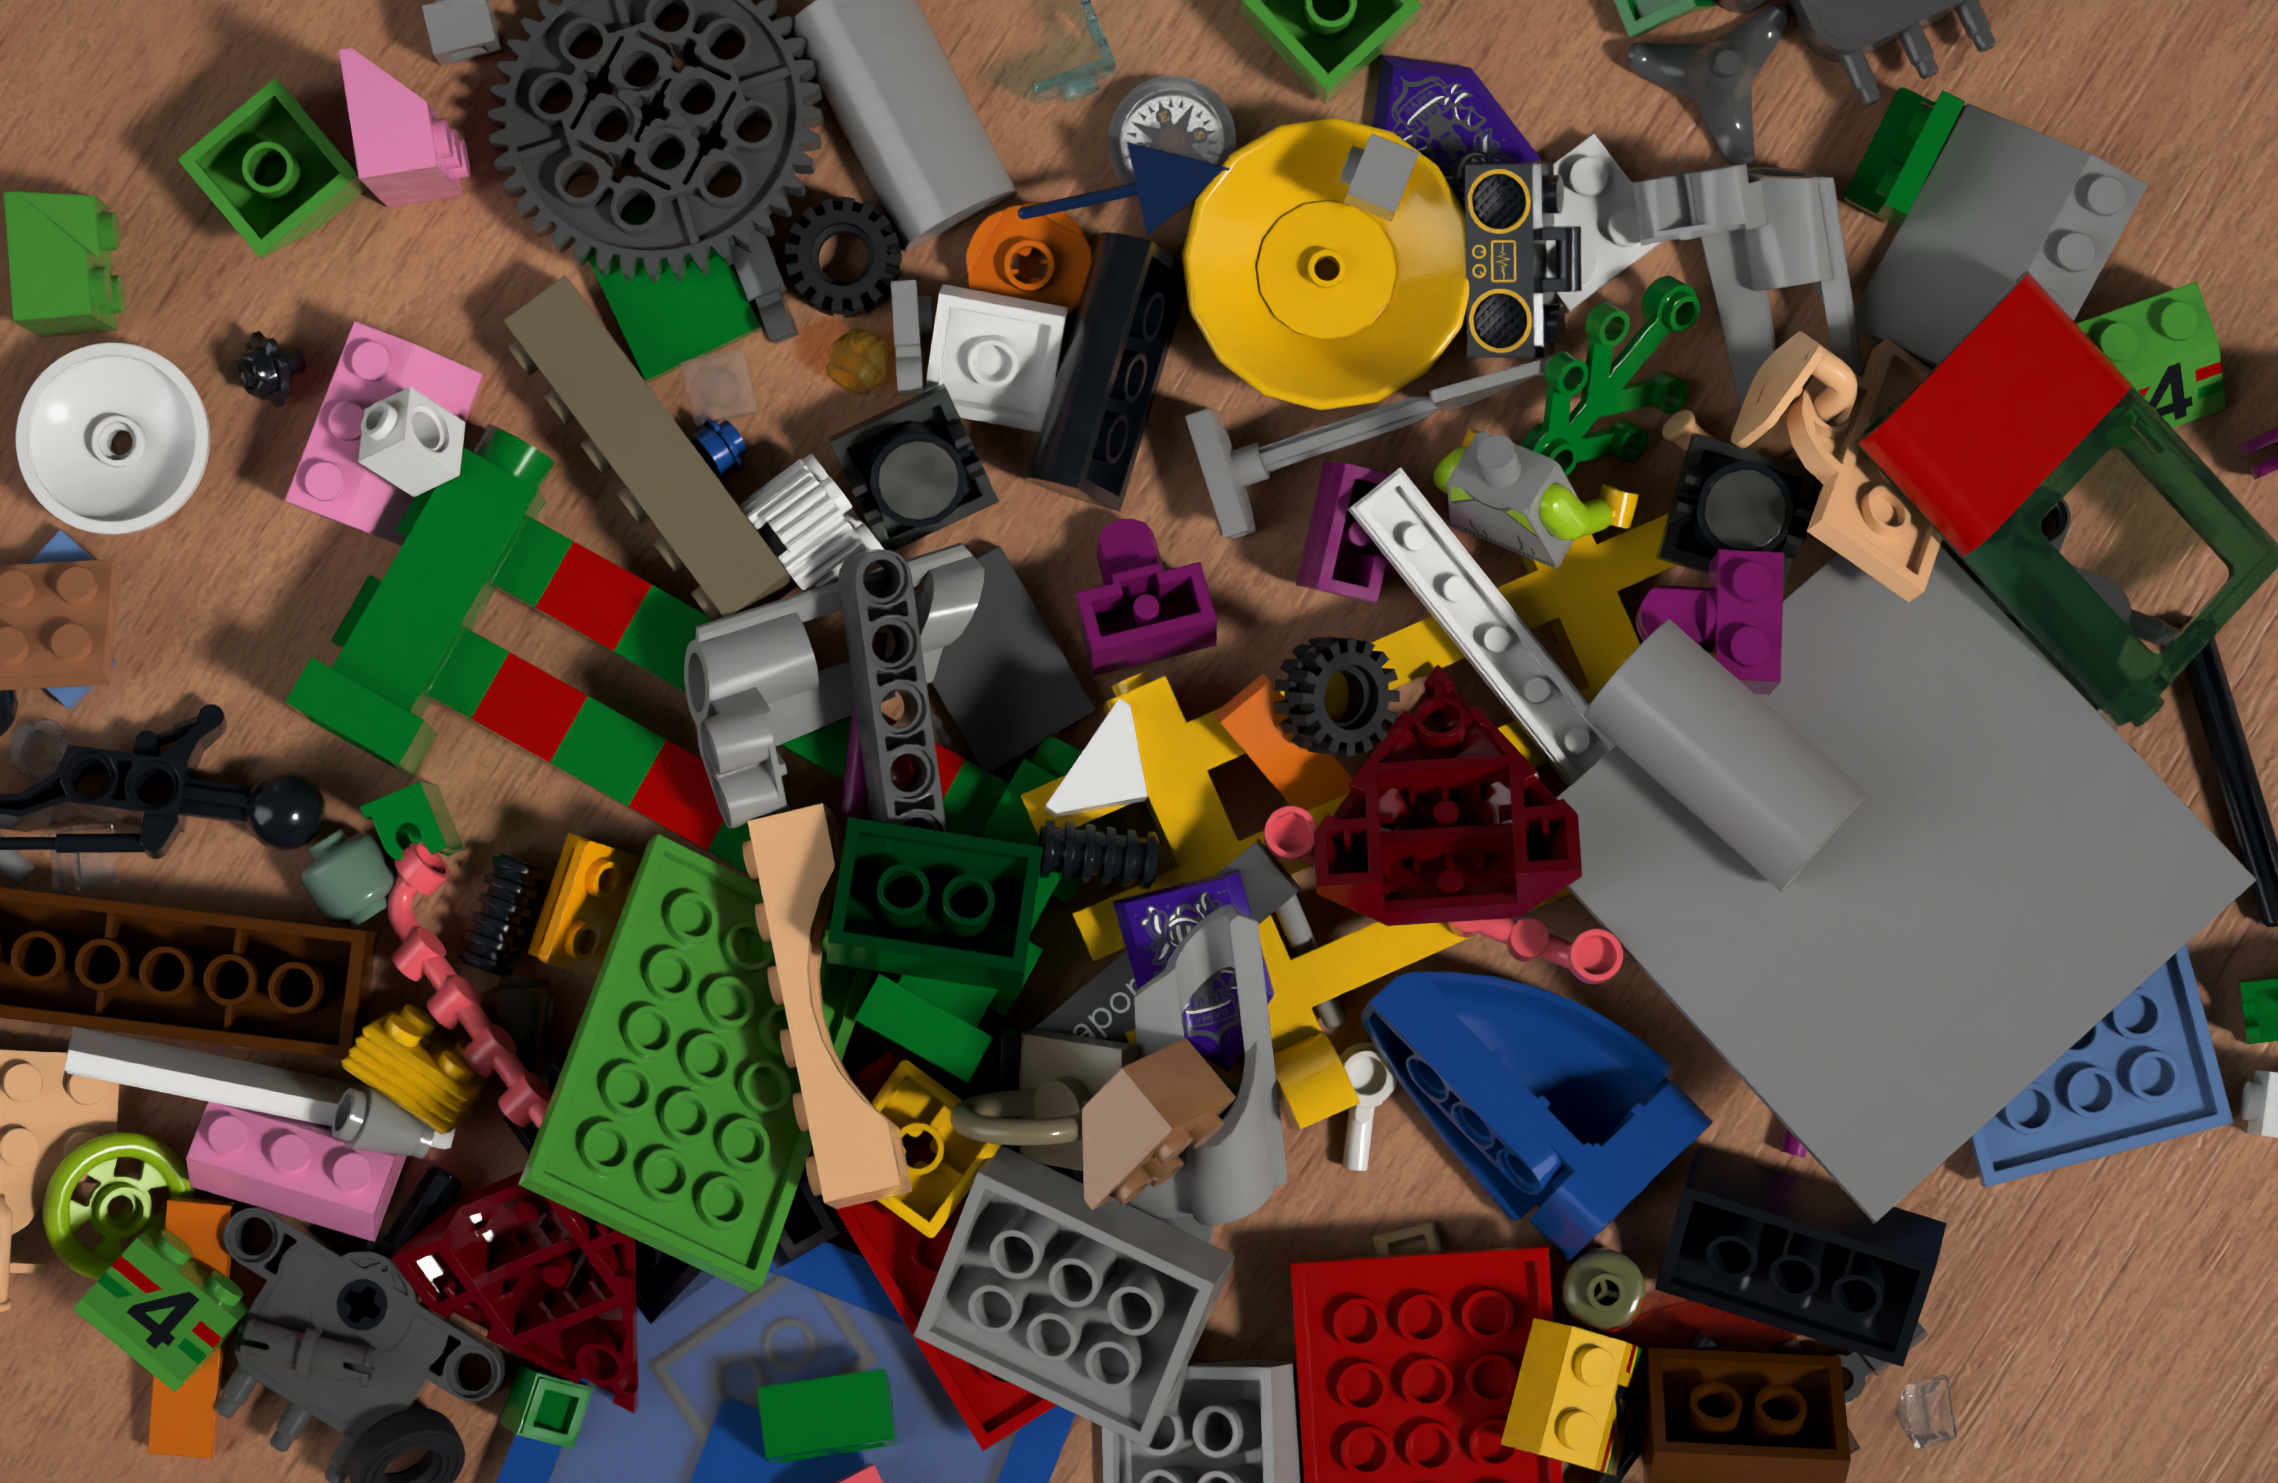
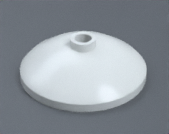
(70, 429)

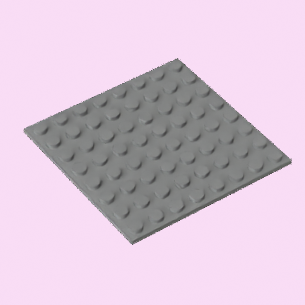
(1958, 918)

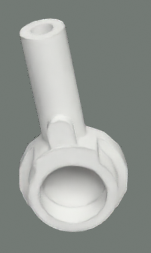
(1372, 1084)

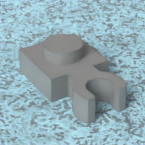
(910, 321)

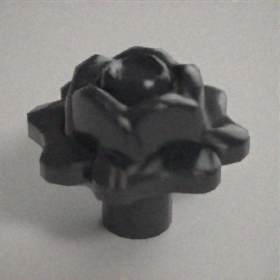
(268, 369)

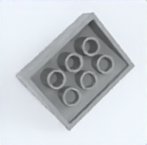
(1984, 216)
(1072, 1297)
(1230, 1427)

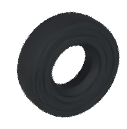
(402, 1433)

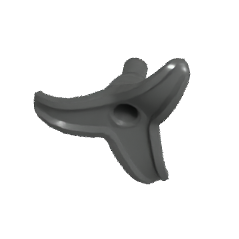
(1717, 77)

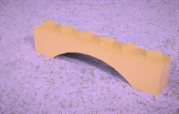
(853, 1143)

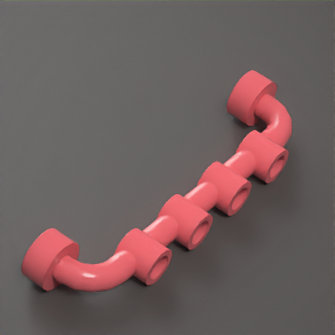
(1591, 957)
(456, 998)

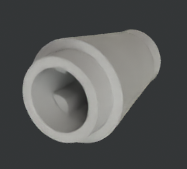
(377, 1124)

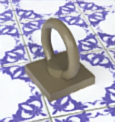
(1055, 1083)

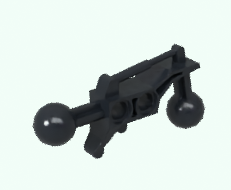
(279, 809)

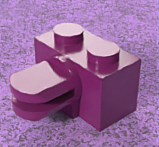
(1337, 550)
(1142, 608)
(1731, 618)

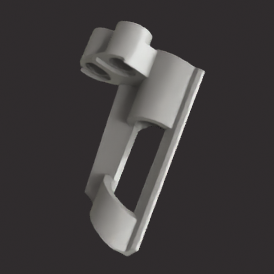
(1757, 235)
(759, 684)
(1246, 1157)

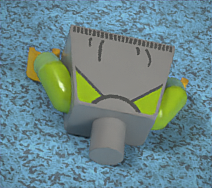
(1523, 499)

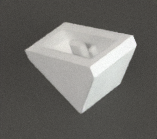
(1106, 771)

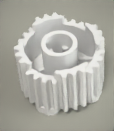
(808, 523)

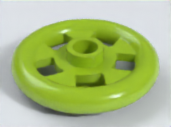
(98, 1160)

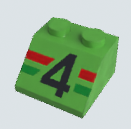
(2166, 352)
(164, 1307)

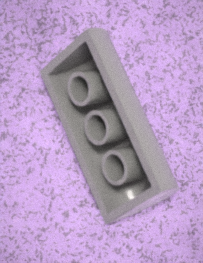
(903, 114)
(1724, 754)

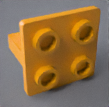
(583, 905)

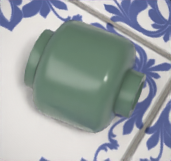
(348, 877)

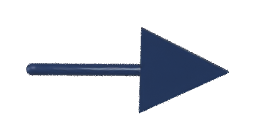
(1162, 183)

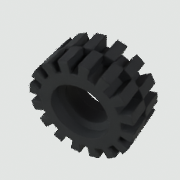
(843, 218)
(1306, 696)

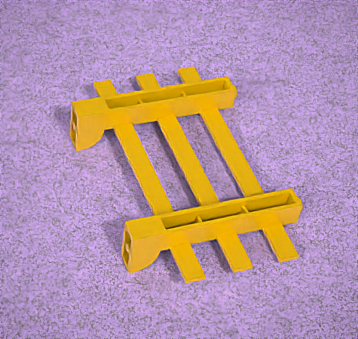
(1200, 841)

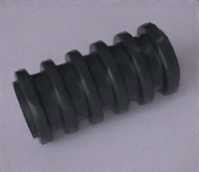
(1099, 854)
(502, 915)

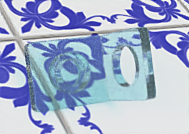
(1081, 80)

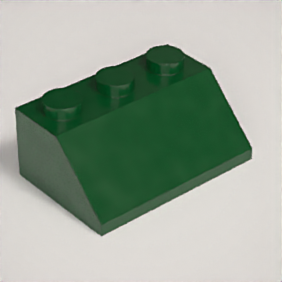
(934, 904)

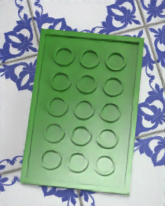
(677, 1077)

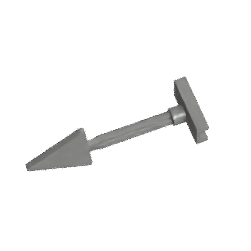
(1231, 470)

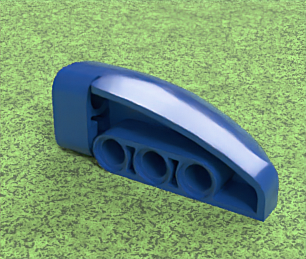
(1534, 1096)

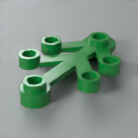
(1667, 308)

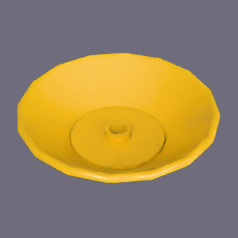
(1256, 281)

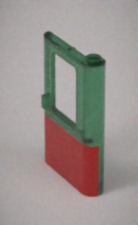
(2000, 444)

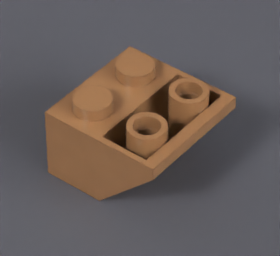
(1147, 1120)

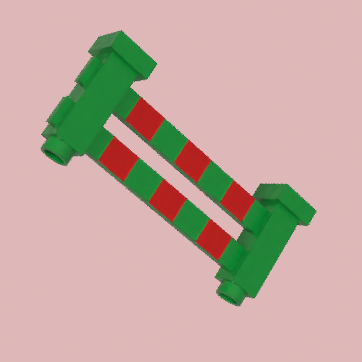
(416, 644)

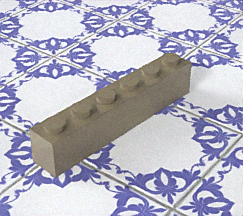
(648, 452)

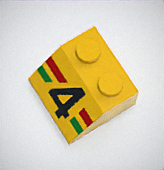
(1574, 1396)

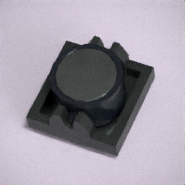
(913, 469)
(1735, 503)

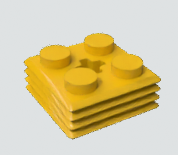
(417, 1068)
(919, 1105)

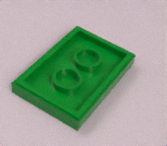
(672, 317)

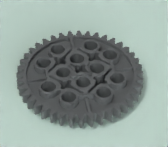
(688, 222)

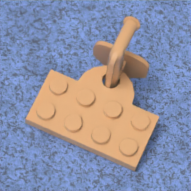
(1819, 422)
(41, 1122)

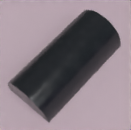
(1109, 371)

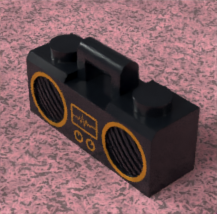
(1506, 233)

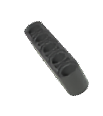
(876, 678)

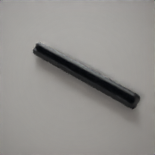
(2236, 776)

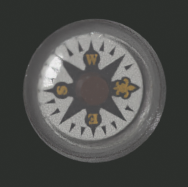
(1172, 117)

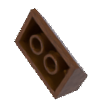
(1743, 1418)

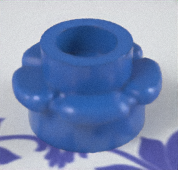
(720, 446)

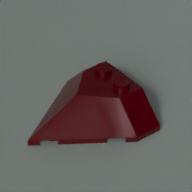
(1446, 823)
(537, 1280)

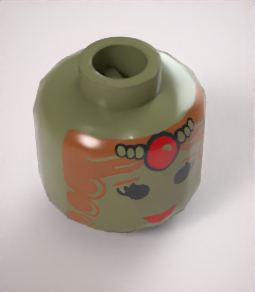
(1596, 1267)

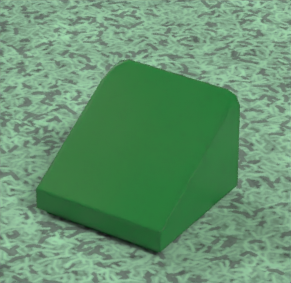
(545, 1406)

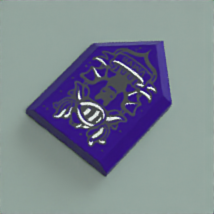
(1446, 117)
(1152, 930)

